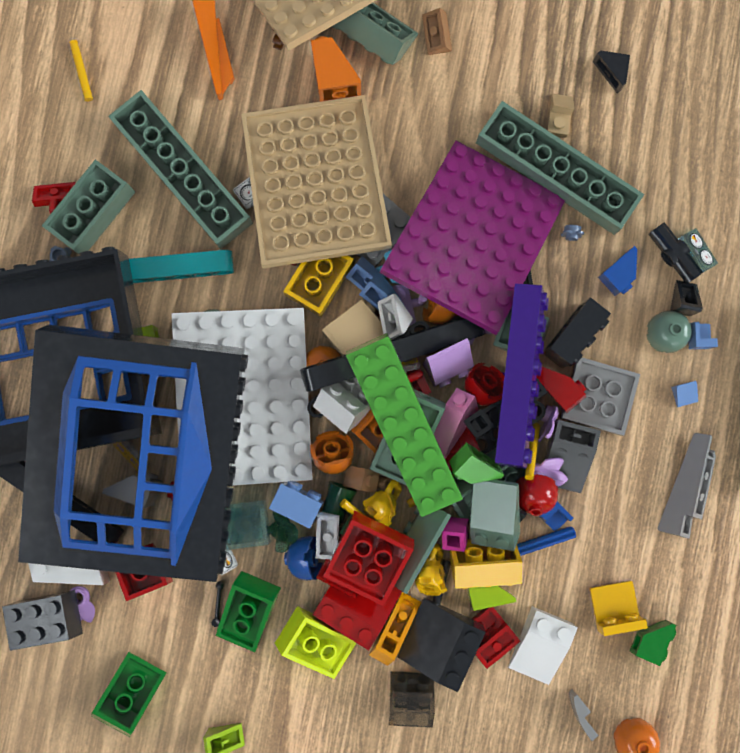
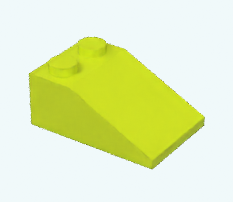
(314, 643)

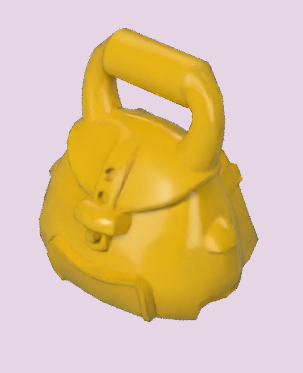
(383, 503)
(431, 576)

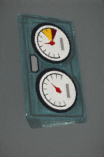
(699, 250)

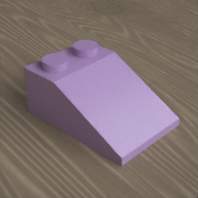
(449, 363)

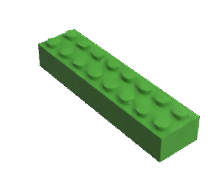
(404, 424)

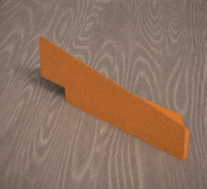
(214, 45)

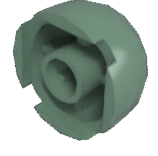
(669, 331)

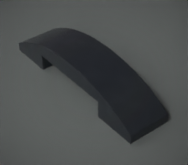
(488, 418)

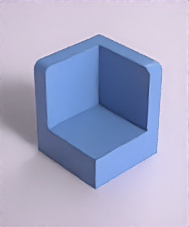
(701, 337)

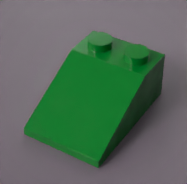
(247, 611)
(128, 694)

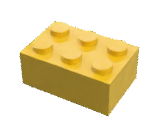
(318, 282)
(485, 567)

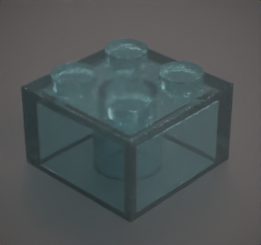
(248, 525)

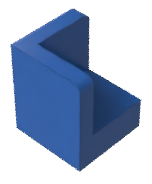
(556, 517)

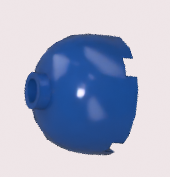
(301, 558)

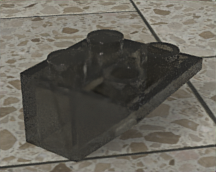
(411, 700)

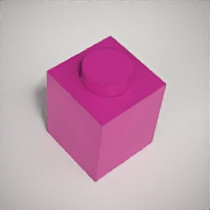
(455, 534)

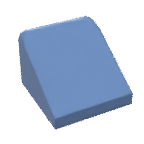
(685, 393)

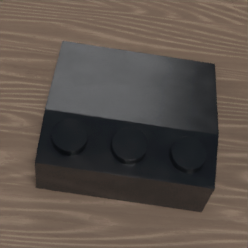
(441, 644)

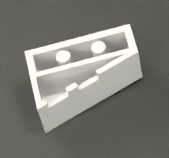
(67, 575)

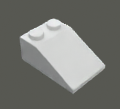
(542, 645)

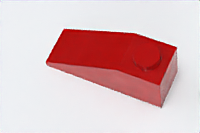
(562, 388)

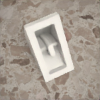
(394, 316)

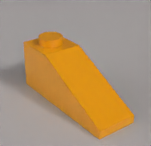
(395, 629)

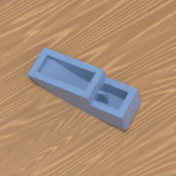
(370, 281)

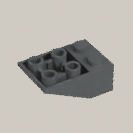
(577, 448)

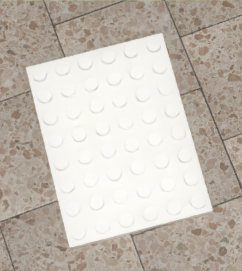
(274, 414)

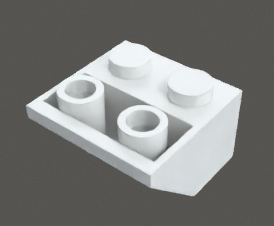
(343, 404)

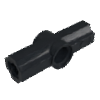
(675, 253)

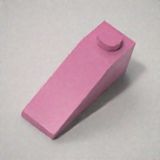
(451, 426)

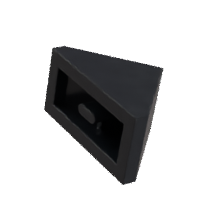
(613, 67)
(686, 299)

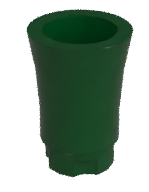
(335, 494)

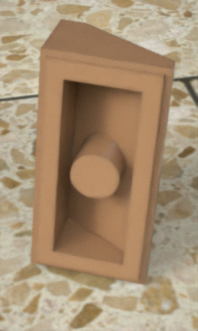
(437, 32)

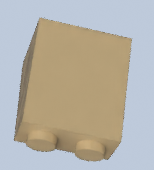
(353, 327)

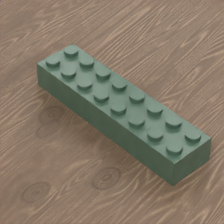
(559, 168)
(181, 169)

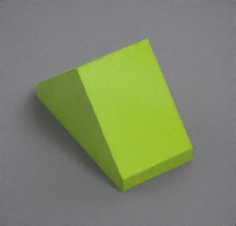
(224, 738)

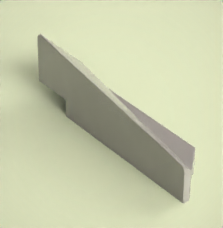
(690, 488)

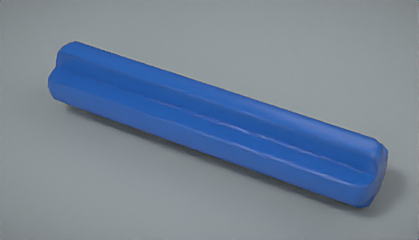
(546, 540)

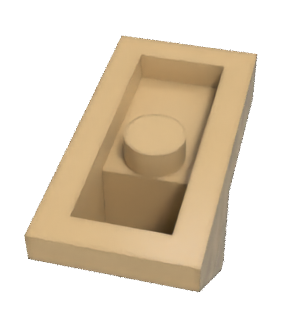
(560, 114)

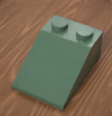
(495, 514)

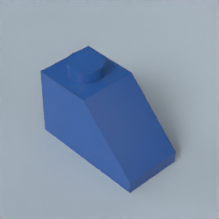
(621, 273)

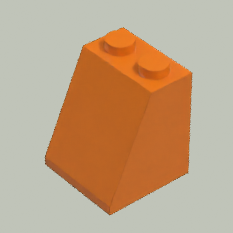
(333, 71)

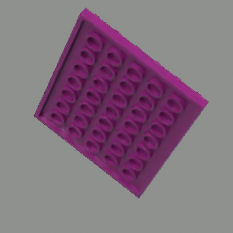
(473, 237)

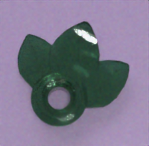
(283, 532)

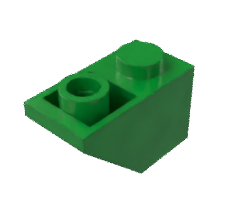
(653, 642)

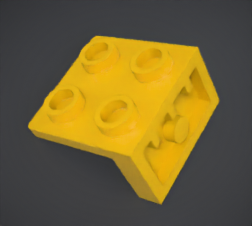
(616, 608)

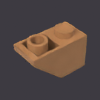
(365, 479)

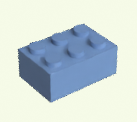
(297, 503)

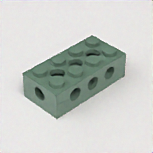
(383, 460)

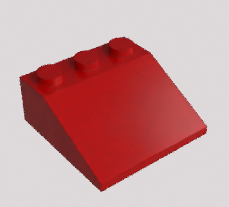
(369, 558)
(355, 618)

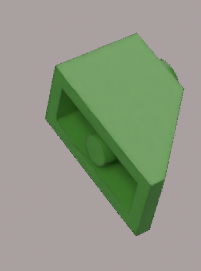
(474, 465)

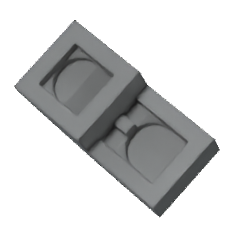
(581, 711)

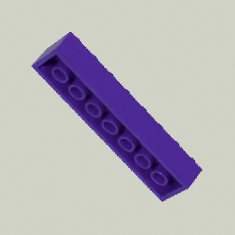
(520, 376)

